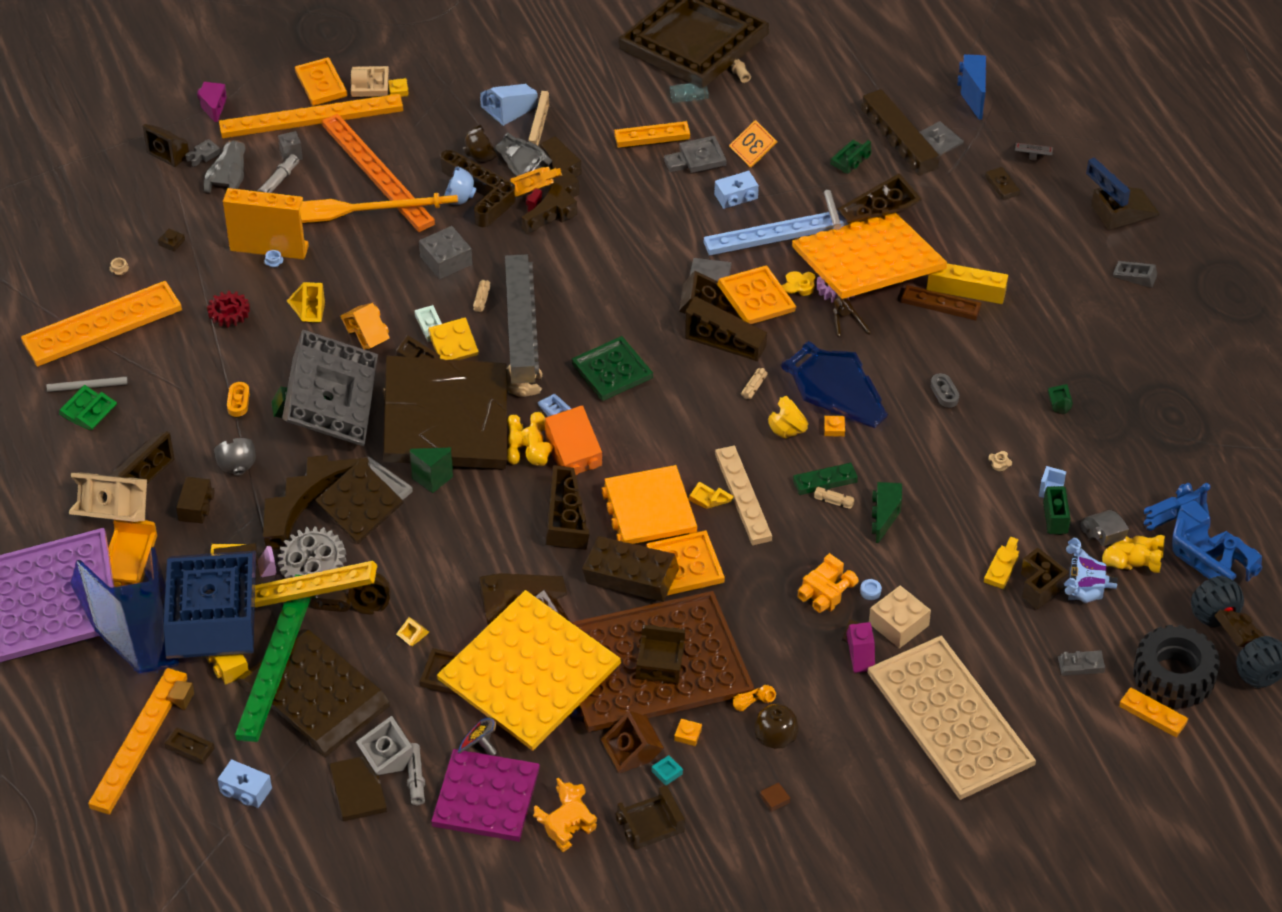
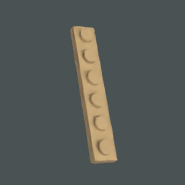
(743, 495)

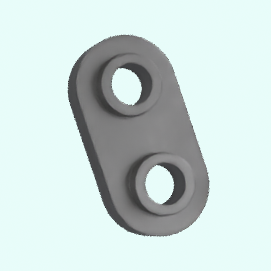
(944, 390)

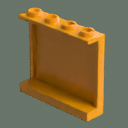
(264, 223)
(648, 505)

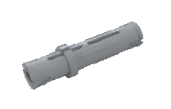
(283, 170)
(417, 794)

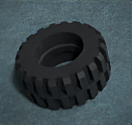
(1180, 645)

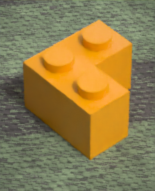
(366, 324)

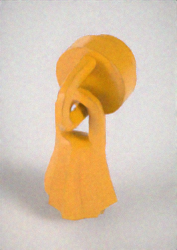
(765, 694)

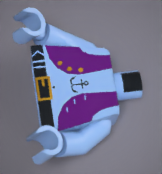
(1086, 575)

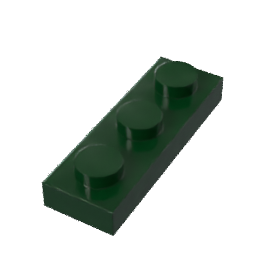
(825, 478)

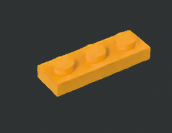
(1153, 712)

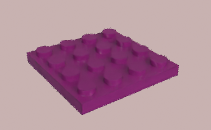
(486, 795)

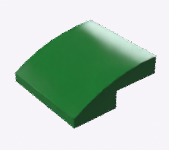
(87, 408)

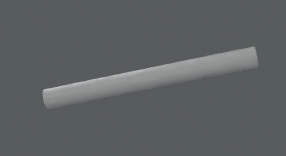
(89, 383)

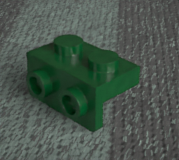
(851, 156)

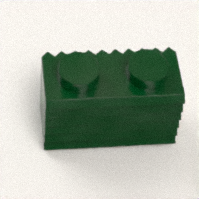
(1056, 510)

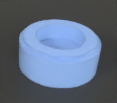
(870, 589)

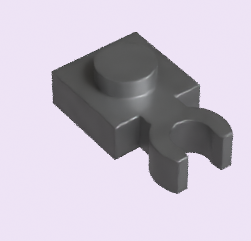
(203, 151)

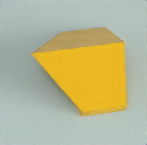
(308, 302)

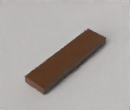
(941, 302)

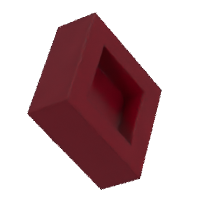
(534, 199)

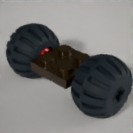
(1219, 604)

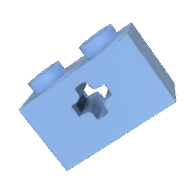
(736, 189)
(244, 784)

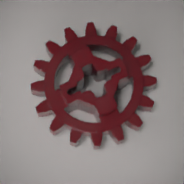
(228, 309)

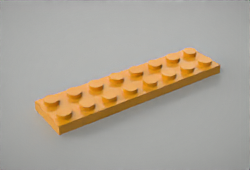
(101, 323)

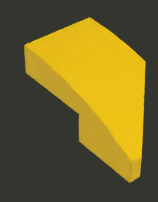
(707, 497)

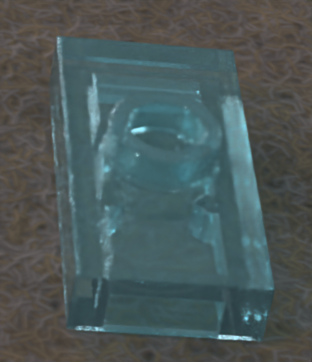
(688, 92)

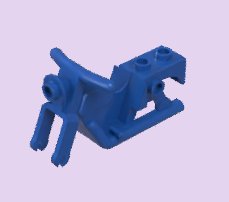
(1191, 535)

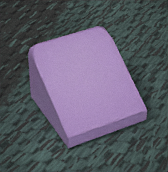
(267, 563)

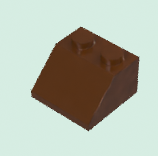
(632, 742)

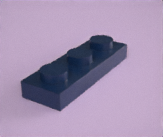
(1108, 182)

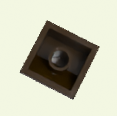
(165, 145)

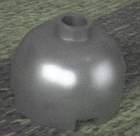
(236, 456)

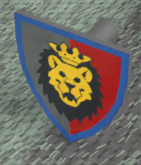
(480, 733)

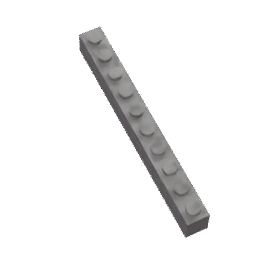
(521, 319)

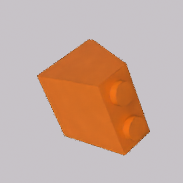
(573, 440)

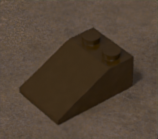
(705, 289)

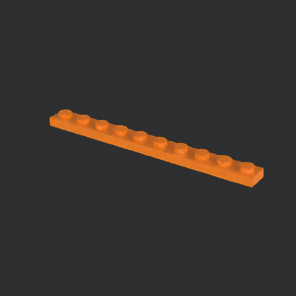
(376, 171)

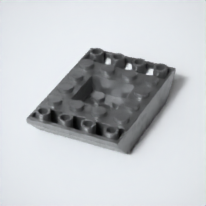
(335, 371)

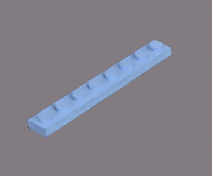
(770, 233)

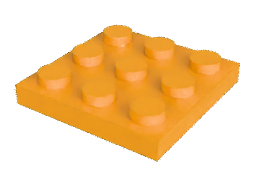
(756, 295)
(695, 560)

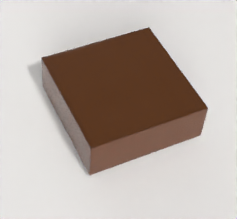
(775, 797)

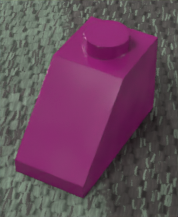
(212, 99)
(861, 646)

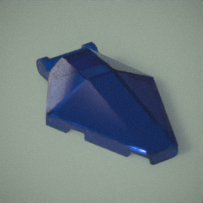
(836, 384)

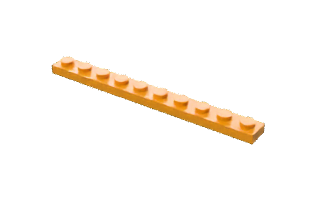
(310, 115)

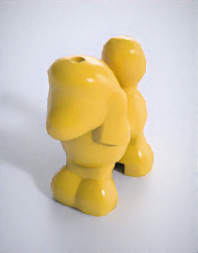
(531, 437)
(1136, 553)

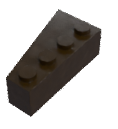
(723, 331)

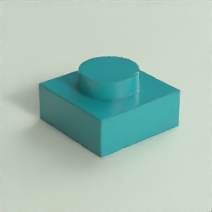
(667, 770)

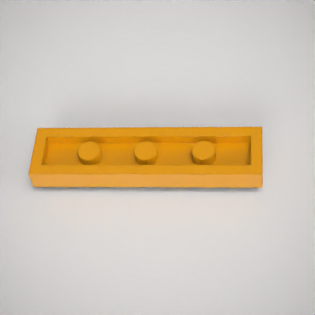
(652, 134)

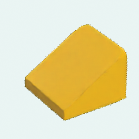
(412, 632)

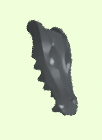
(521, 155)
(227, 168)

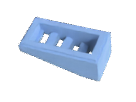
(559, 407)

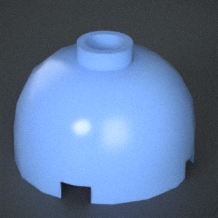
(461, 185)

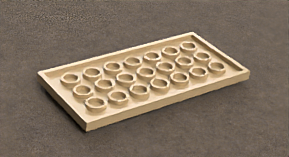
(951, 717)

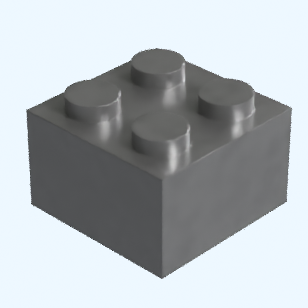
(445, 252)

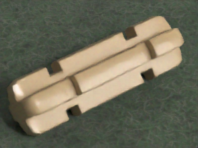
(481, 296)
(754, 383)
(834, 497)

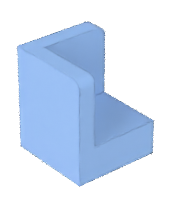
(1051, 477)

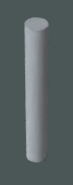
(832, 209)

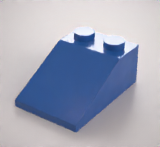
(973, 82)

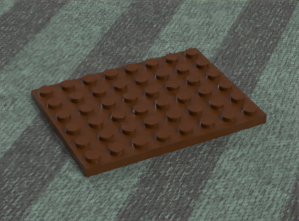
(709, 665)

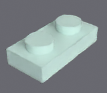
(427, 318)

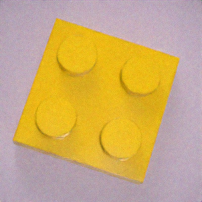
(453, 340)

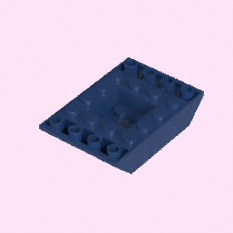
(213, 622)

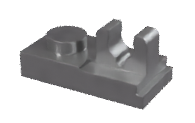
(1081, 663)

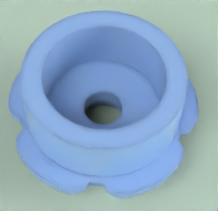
(273, 258)

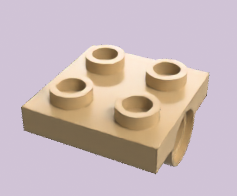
(369, 81)

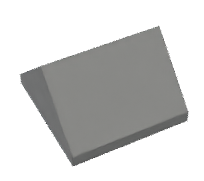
(386, 747)

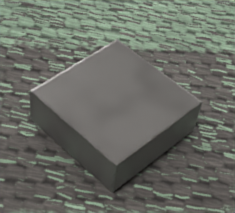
(675, 162)

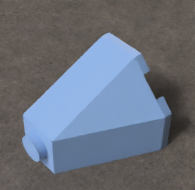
(508, 102)

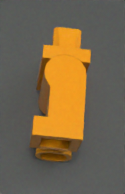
(821, 584)

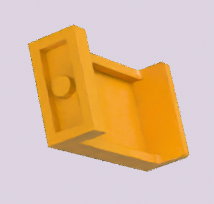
(130, 550)

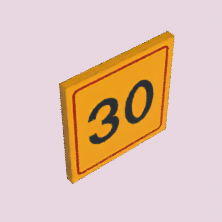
(753, 143)

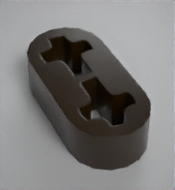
(331, 601)

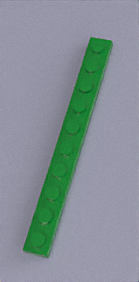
(271, 669)

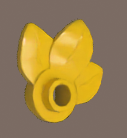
(799, 283)

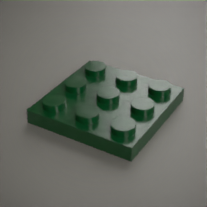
(612, 368)

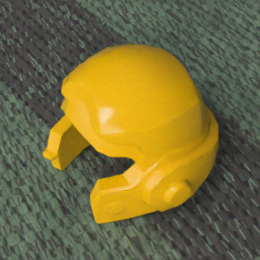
(789, 420)

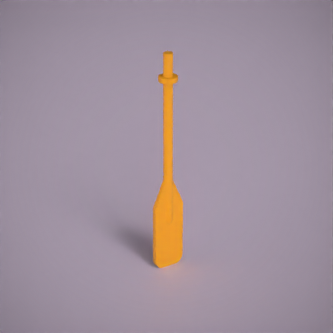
(331, 209)

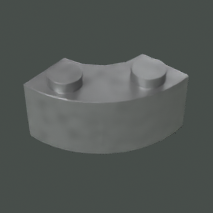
(1105, 527)

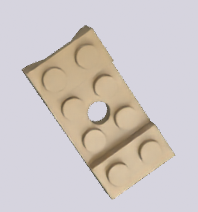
(124, 497)

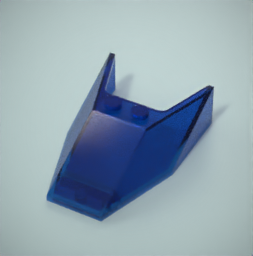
(128, 615)

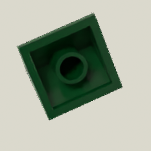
(431, 467)

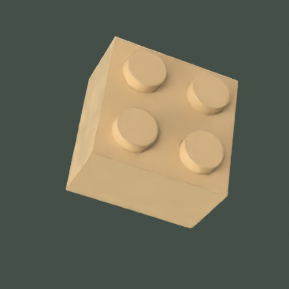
(899, 616)

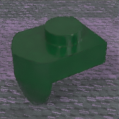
(1060, 399)

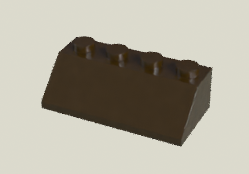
(147, 460)

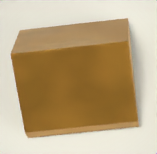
(181, 694)

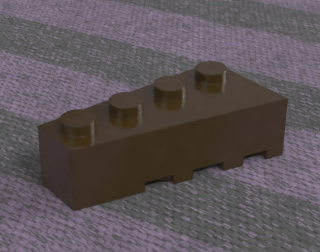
(565, 514)

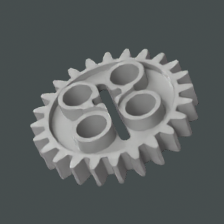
(313, 556)

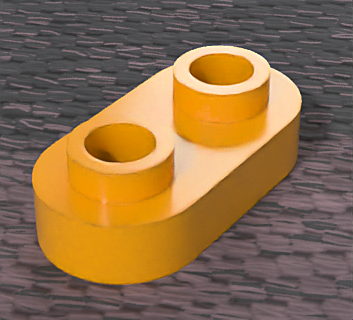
(238, 399)

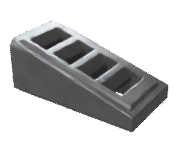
(1142, 273)

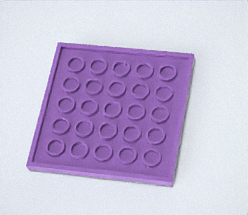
(37, 597)

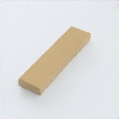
(539, 119)

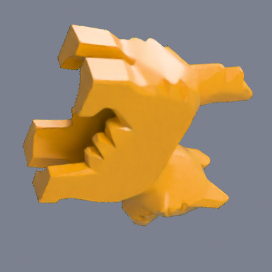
(568, 817)

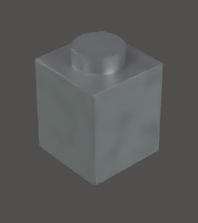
(290, 144)

